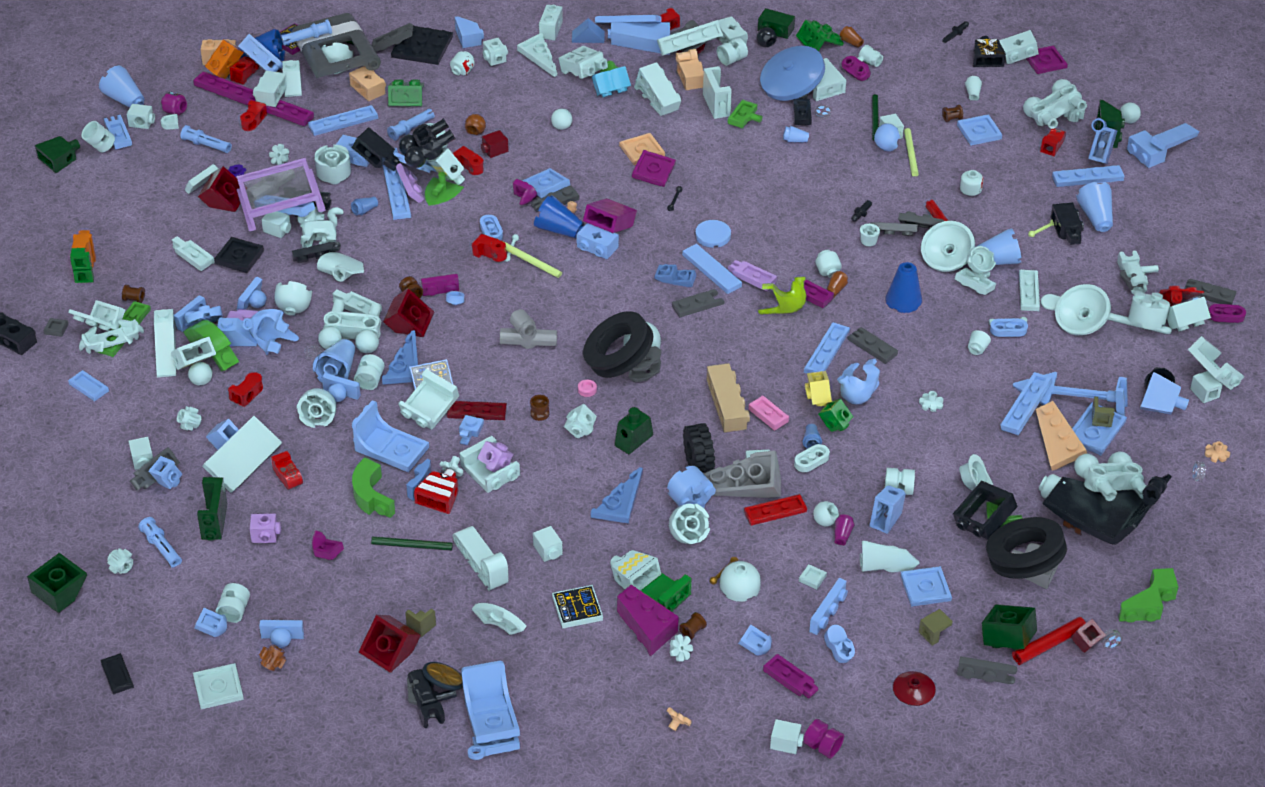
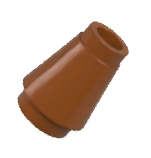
(850, 36)
(837, 282)

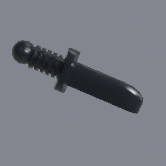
(956, 30)
(861, 211)

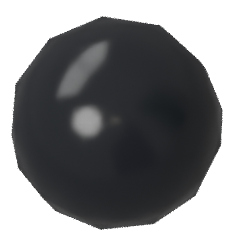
(766, 37)

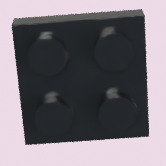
(239, 254)

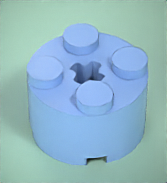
(690, 487)

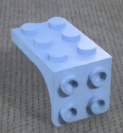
(384, 443)
(489, 702)

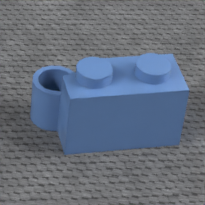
(1102, 143)

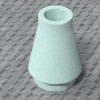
(973, 87)

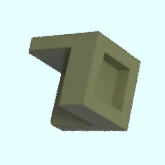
(1101, 415)
(421, 621)
(933, 624)

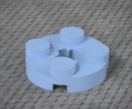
(204, 313)

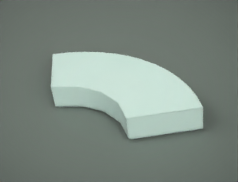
(499, 616)

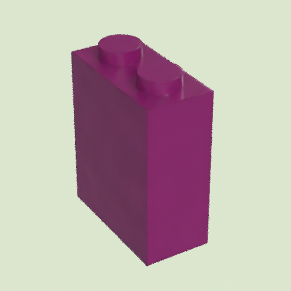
(609, 215)

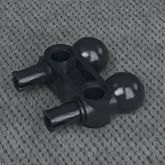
(424, 144)

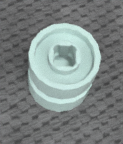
(732, 51)
(98, 136)
(369, 371)
(902, 480)
(233, 602)

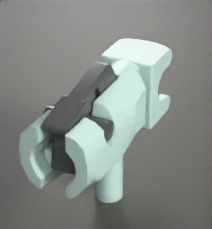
(1133, 273)

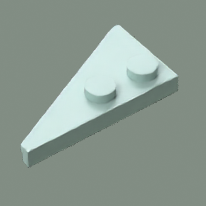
(537, 51)

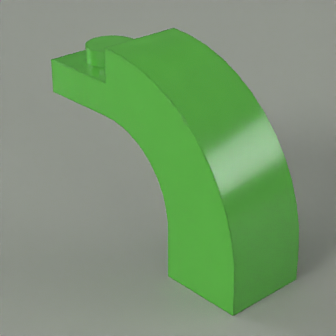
(224, 355)
(363, 480)

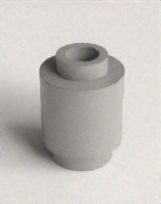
(523, 322)

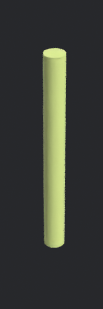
(911, 153)
(532, 260)

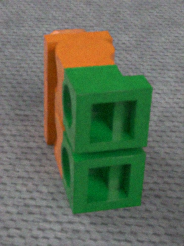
(83, 257)

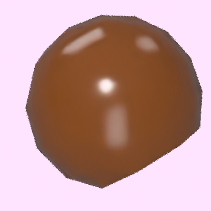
(475, 124)

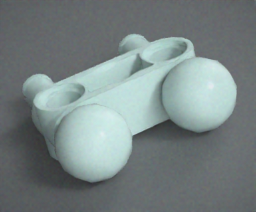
(1063, 98)
(357, 326)
(1107, 478)

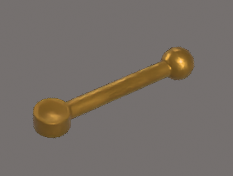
(713, 580)

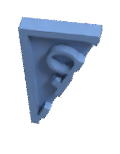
(403, 360)
(620, 502)

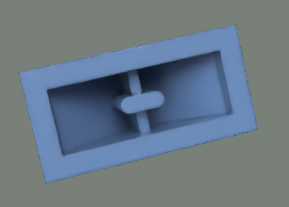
(588, 33)

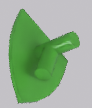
(441, 190)

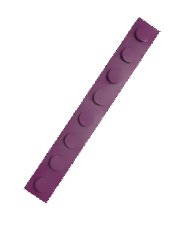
(244, 95)

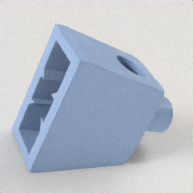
(1163, 396)
(890, 501)

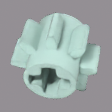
(1074, 115)
(189, 418)
(120, 561)

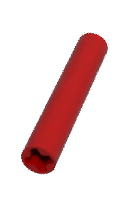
(1048, 641)

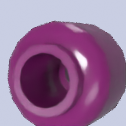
(174, 103)

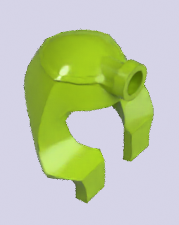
(788, 301)

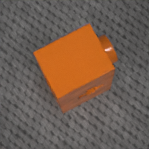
(223, 59)

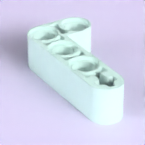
(490, 566)

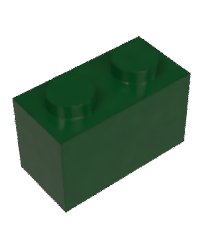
(781, 23)

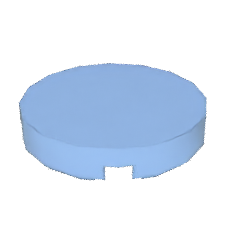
(713, 233)

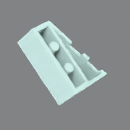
(657, 89)

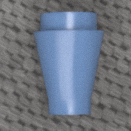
(363, 205)
(811, 436)

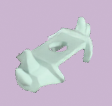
(97, 342)

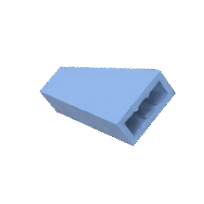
(638, 34)

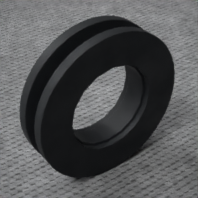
(629, 355)
(1030, 563)

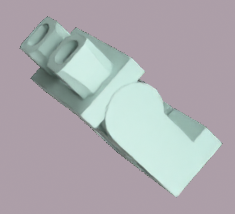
(583, 62)

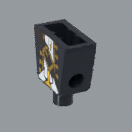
(988, 53)

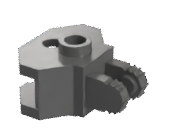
(650, 362)

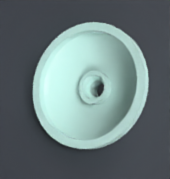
(946, 237)
(1081, 301)

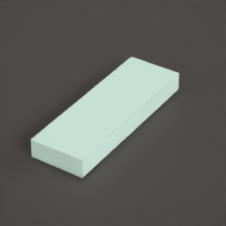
(1029, 290)

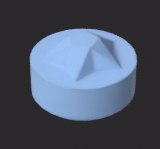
(455, 297)

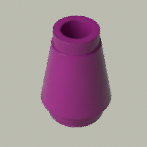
(843, 528)

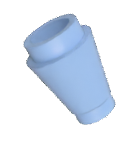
(794, 134)

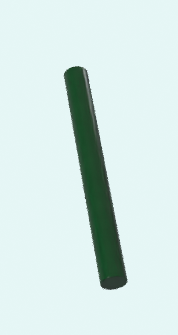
(875, 115)
(412, 543)

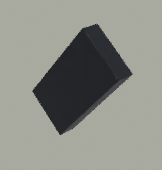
(117, 673)

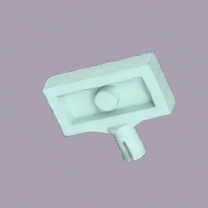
(976, 281)

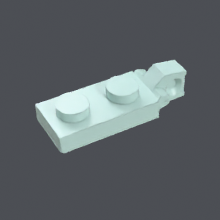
(192, 253)
(354, 302)

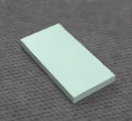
(242, 454)

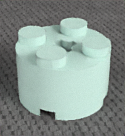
(332, 164)
(1149, 310)

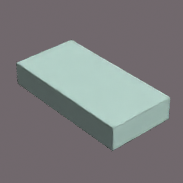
(200, 179)

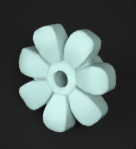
(279, 155)
(931, 401)
(453, 465)
(680, 648)

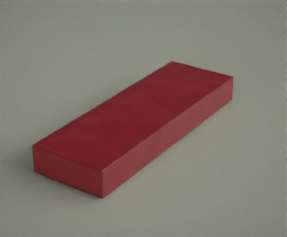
(481, 410)

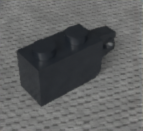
(375, 150)
(1067, 222)

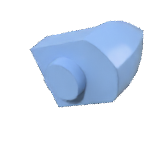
(211, 623)
(756, 641)

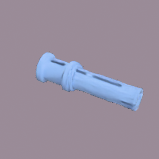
(313, 31)
(405, 127)
(198, 137)
(172, 557)

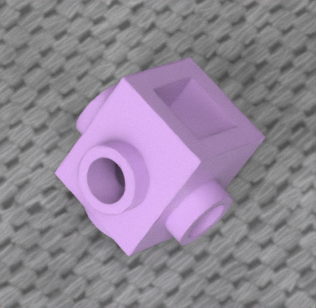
(495, 456)
(264, 528)

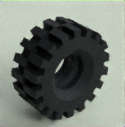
(699, 447)

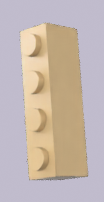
(727, 398)

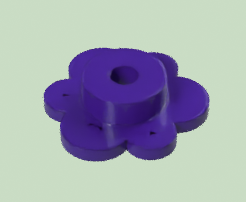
(237, 170)

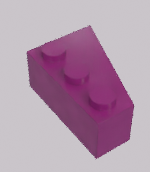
(647, 618)

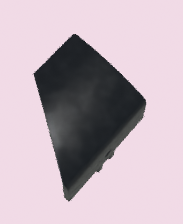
(1102, 518)

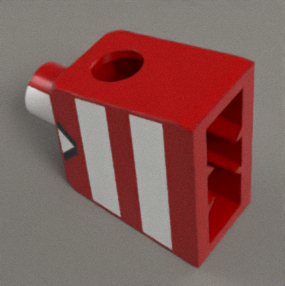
(438, 491)

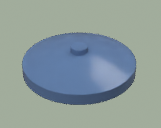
(792, 73)

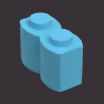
(611, 81)

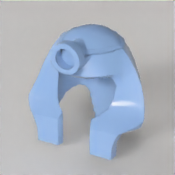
(267, 327)
(855, 390)

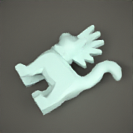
(317, 229)

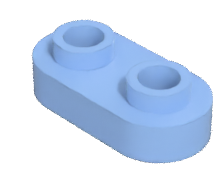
(490, 226)
(1009, 327)

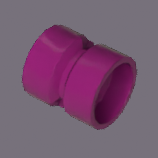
(826, 740)

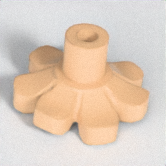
(1217, 451)
(677, 719)

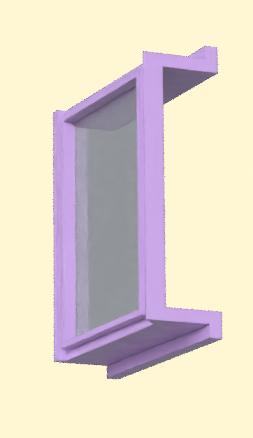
(277, 190)

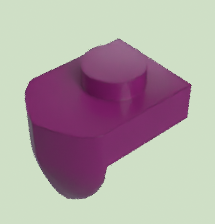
(525, 191)
(324, 547)

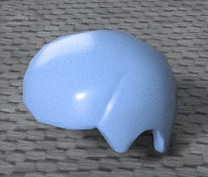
(887, 137)

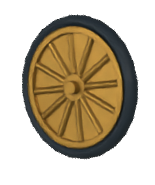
(443, 675)

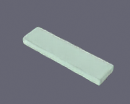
(689, 37)

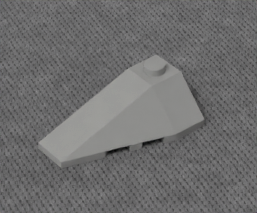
(750, 477)

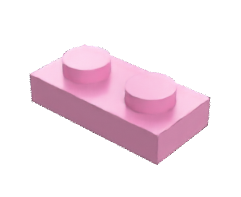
(768, 413)

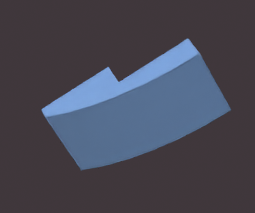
(671, 275)
(421, 473)

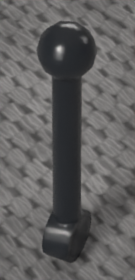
(671, 207)

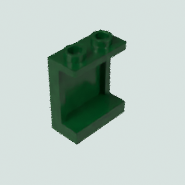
(212, 520)

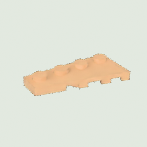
(1059, 438)

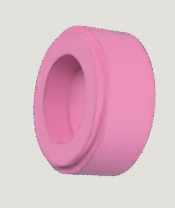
(587, 388)

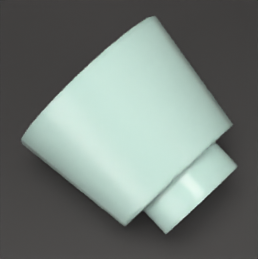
(869, 234)
(978, 342)

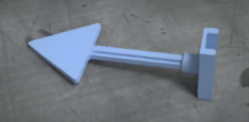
(1118, 396)

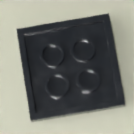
(423, 46)

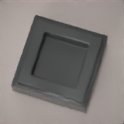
(56, 327)

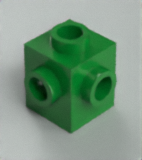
(836, 415)

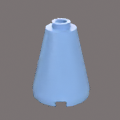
(121, 87)
(1097, 204)
(1004, 247)
(335, 360)

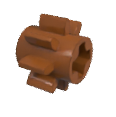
(272, 657)

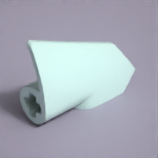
(339, 265)
(885, 557)

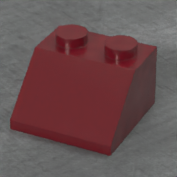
(221, 191)
(408, 314)
(388, 642)

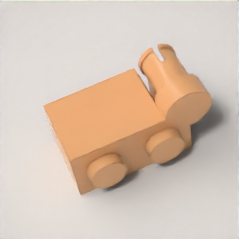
(690, 69)

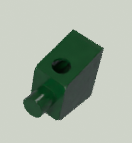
(57, 152)
(633, 430)

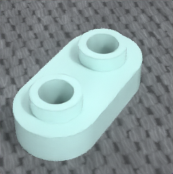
(809, 458)

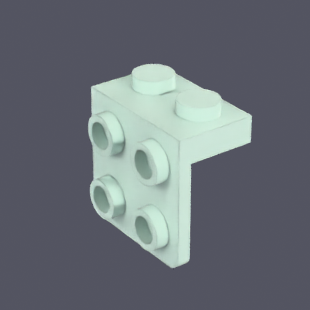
(102, 314)

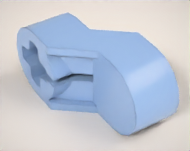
(839, 644)

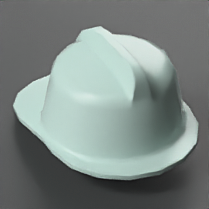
(974, 472)

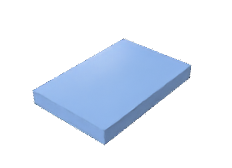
(1097, 437)

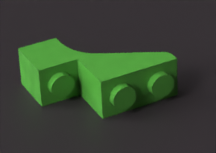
(1148, 603)

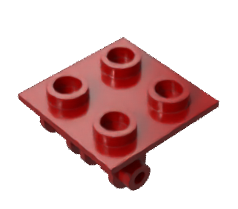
(1175, 295)

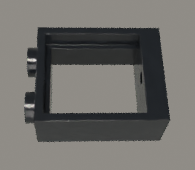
(992, 494)

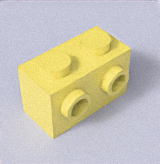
(818, 388)

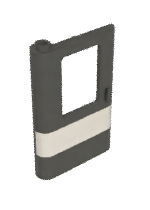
(343, 29)

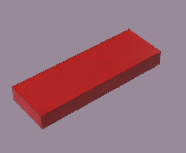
(775, 509)

